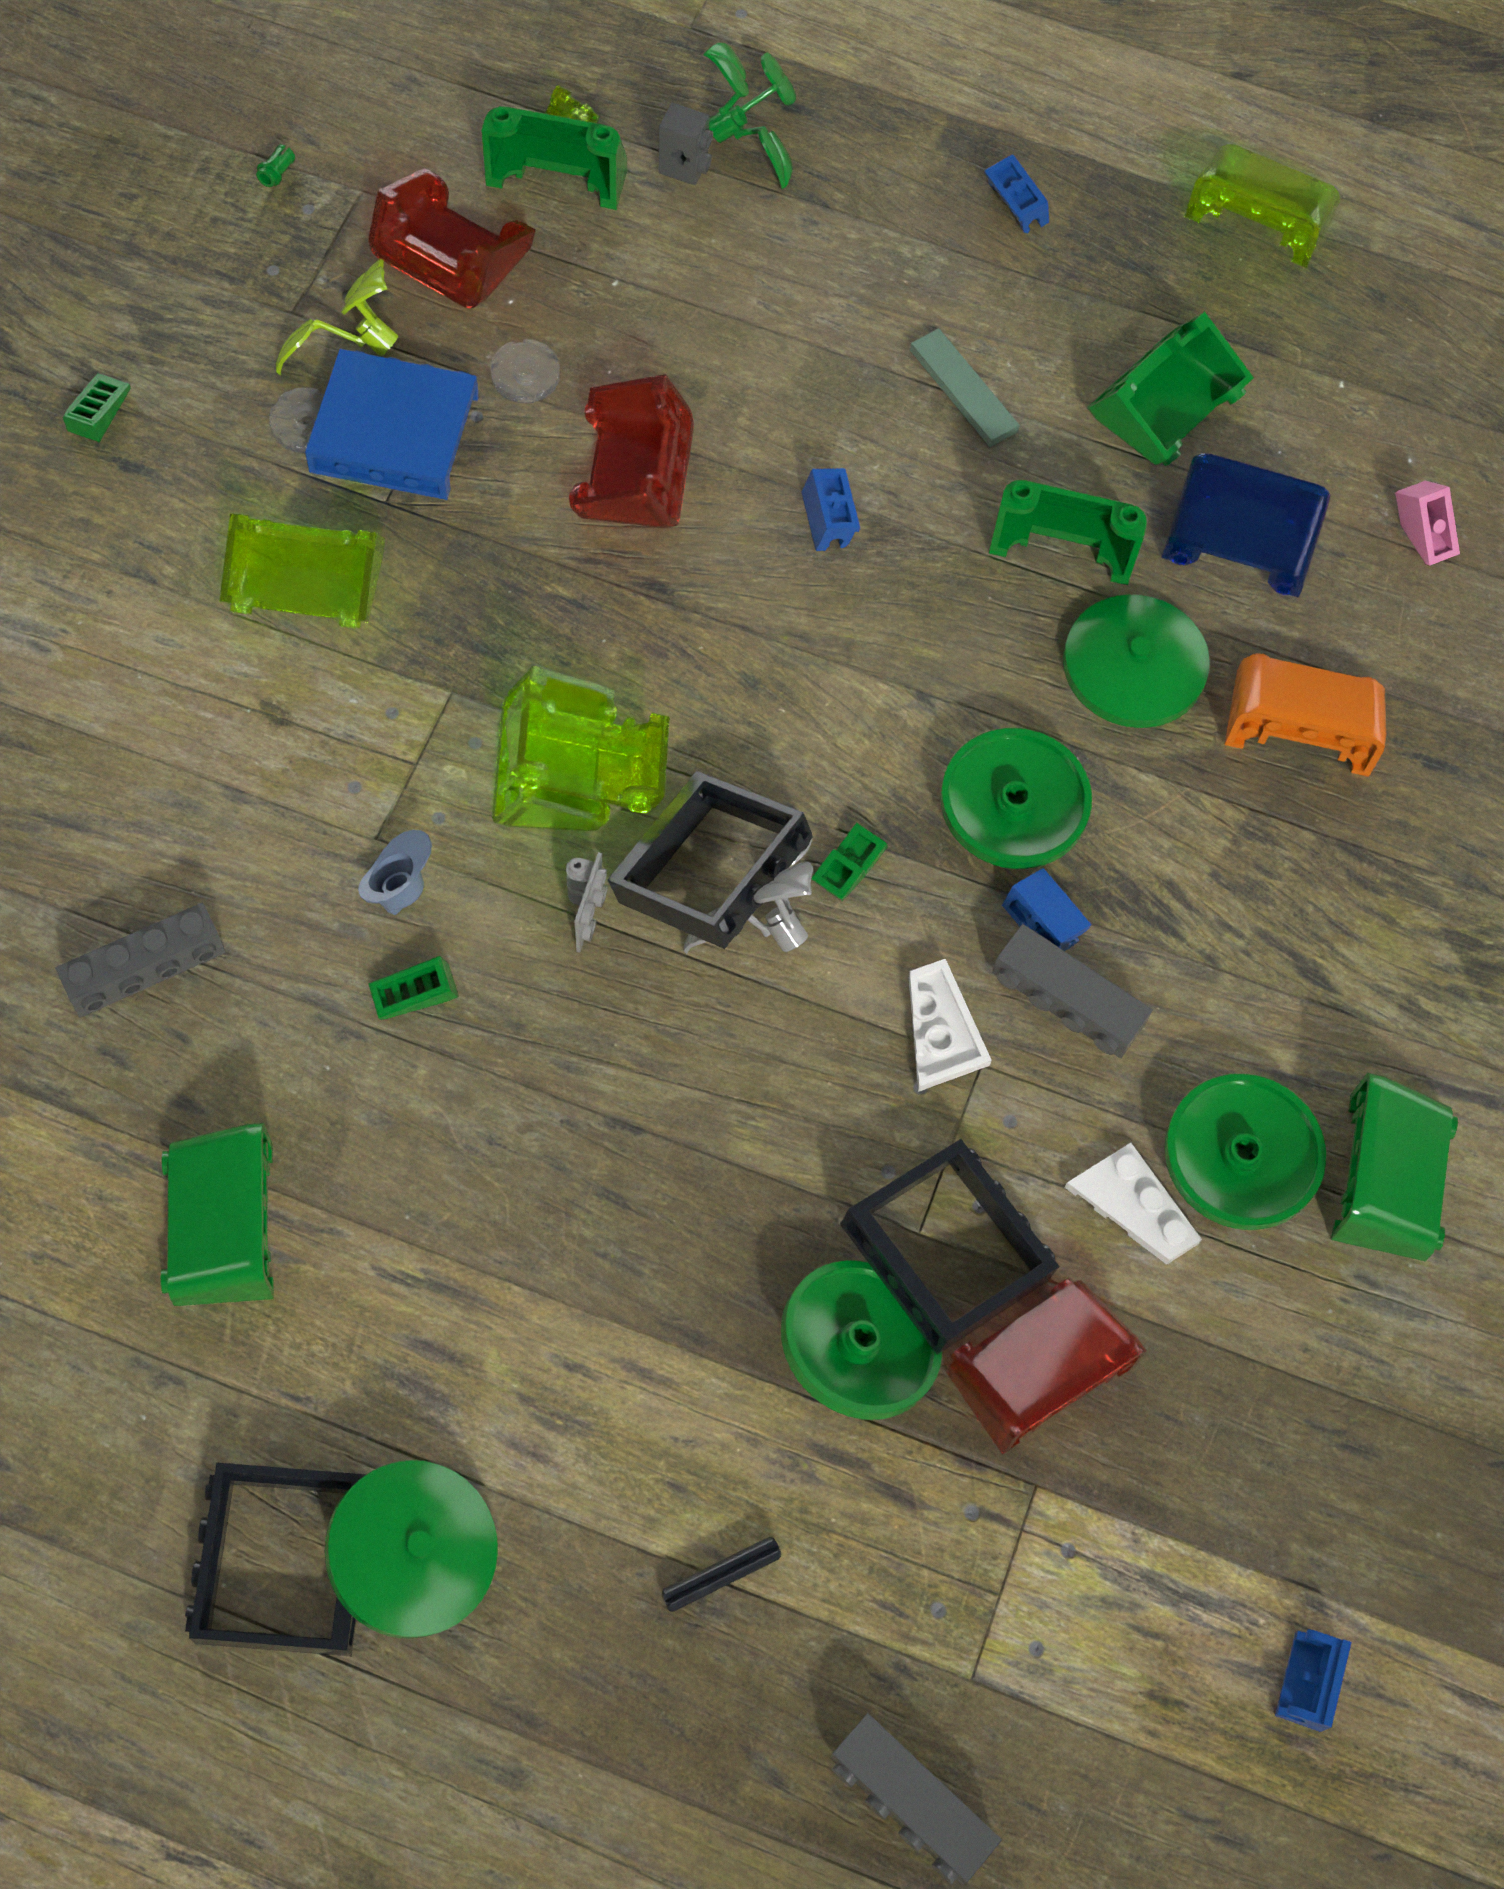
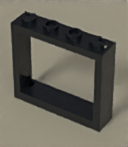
(674, 828)
(904, 1282)
(212, 1536)

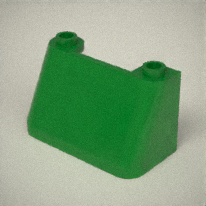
(553, 143)
(1172, 389)
(1073, 517)
(1396, 1170)
(218, 1217)

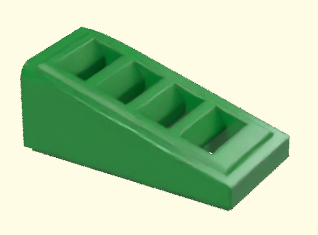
(97, 426)
(409, 976)

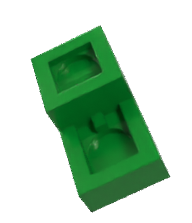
(849, 862)

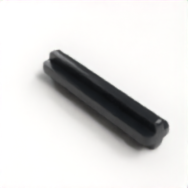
(721, 1574)

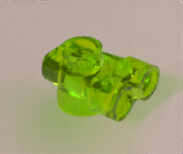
(566, 106)

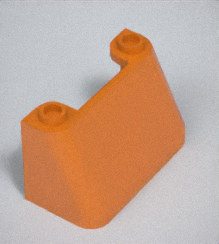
(1309, 708)

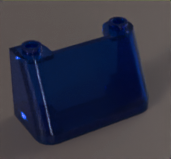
(1248, 519)

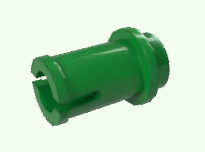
(271, 171)

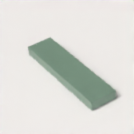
(964, 387)

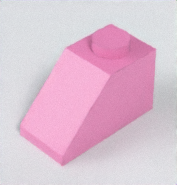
(1429, 520)

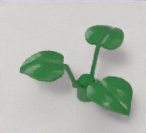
(731, 119)

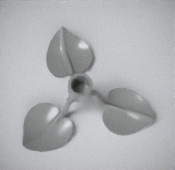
(781, 920)

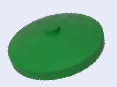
(1136, 661)
(1016, 798)
(1245, 1151)
(855, 1343)
(411, 1549)

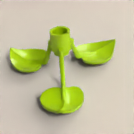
(371, 328)

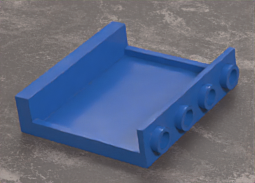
(391, 423)

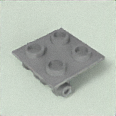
(588, 890)

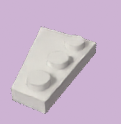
(943, 1028)
(1136, 1201)

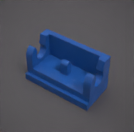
(1018, 192)
(830, 507)
(1046, 910)
(1313, 1679)

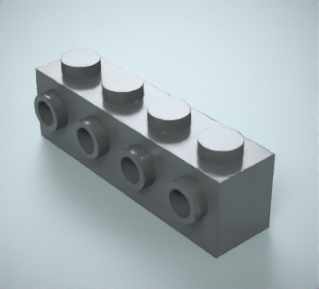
(140, 960)
(1071, 991)
(915, 1800)

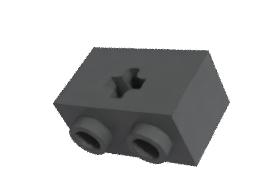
(684, 144)

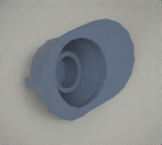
(396, 874)

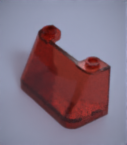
(439, 246)
(638, 454)
(1043, 1362)

